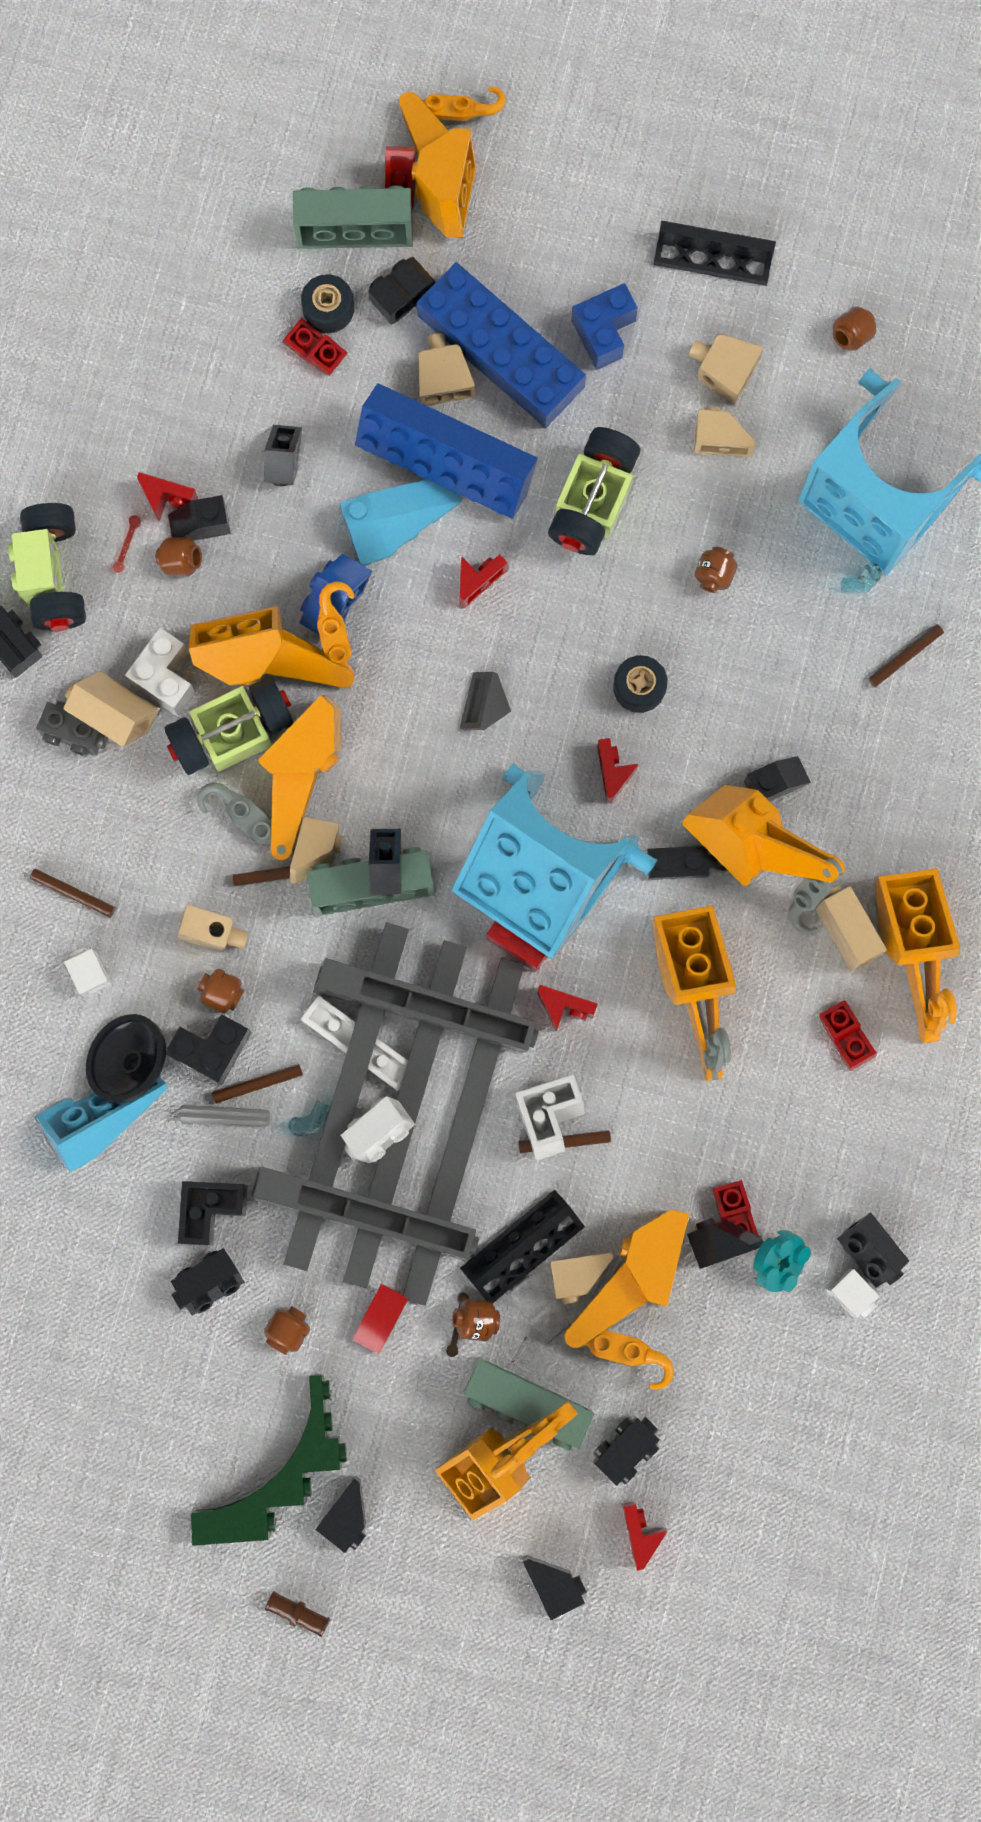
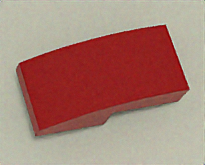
(314, 347)
(847, 1035)
(735, 1206)
(380, 1319)

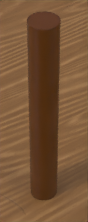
(906, 655)
(261, 876)
(72, 893)
(257, 1083)
(574, 1140)

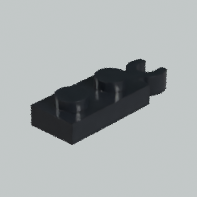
(683, 863)

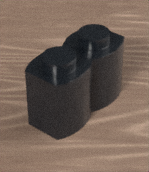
(399, 291)

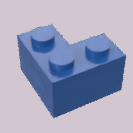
(598, 323)
(340, 570)

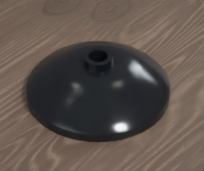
(125, 1058)

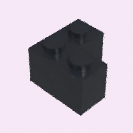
(210, 1057)
(201, 1203)

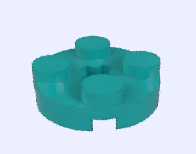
(793, 1256)

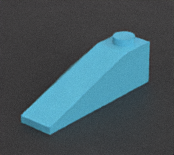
(392, 516)
(90, 1125)

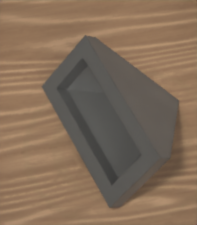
(485, 702)

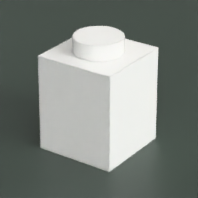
(87, 972)
(854, 1294)

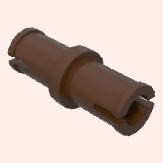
(297, 1614)

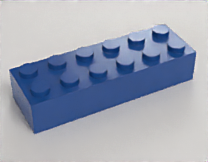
(501, 344)
(445, 451)

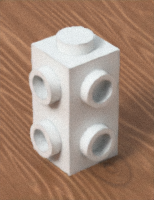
(377, 1130)

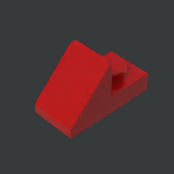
(399, 168)
(160, 491)
(473, 583)
(613, 777)
(556, 1001)
(642, 1543)

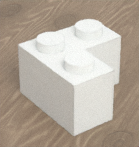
(155, 674)
(544, 1108)

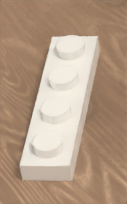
(338, 1030)

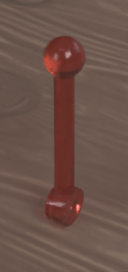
(134, 522)

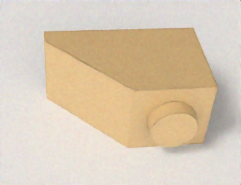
(721, 434)
(315, 845)
(577, 1275)

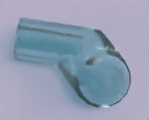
(865, 582)
(311, 1123)

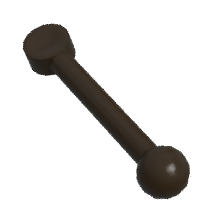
(452, 1349)

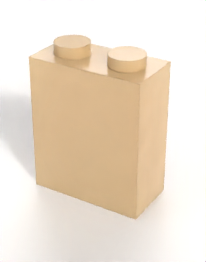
(110, 708)
(850, 928)

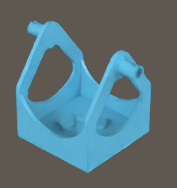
(861, 506)
(536, 875)

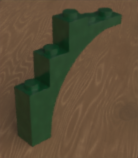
(251, 1517)

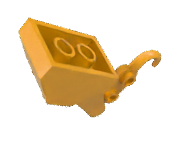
(445, 157)
(253, 643)
(917, 929)
(643, 1277)
(489, 1472)

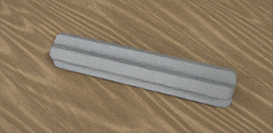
(224, 1115)

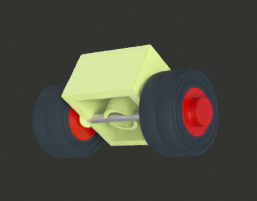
(595, 491)
(39, 569)
(229, 727)

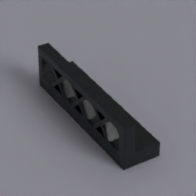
(716, 243)
(519, 1243)

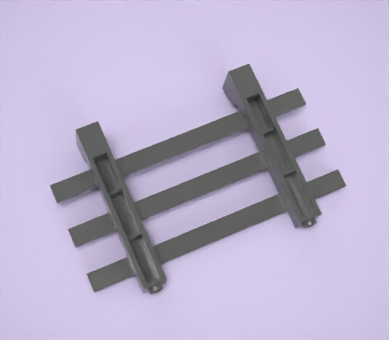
(435, 1011)

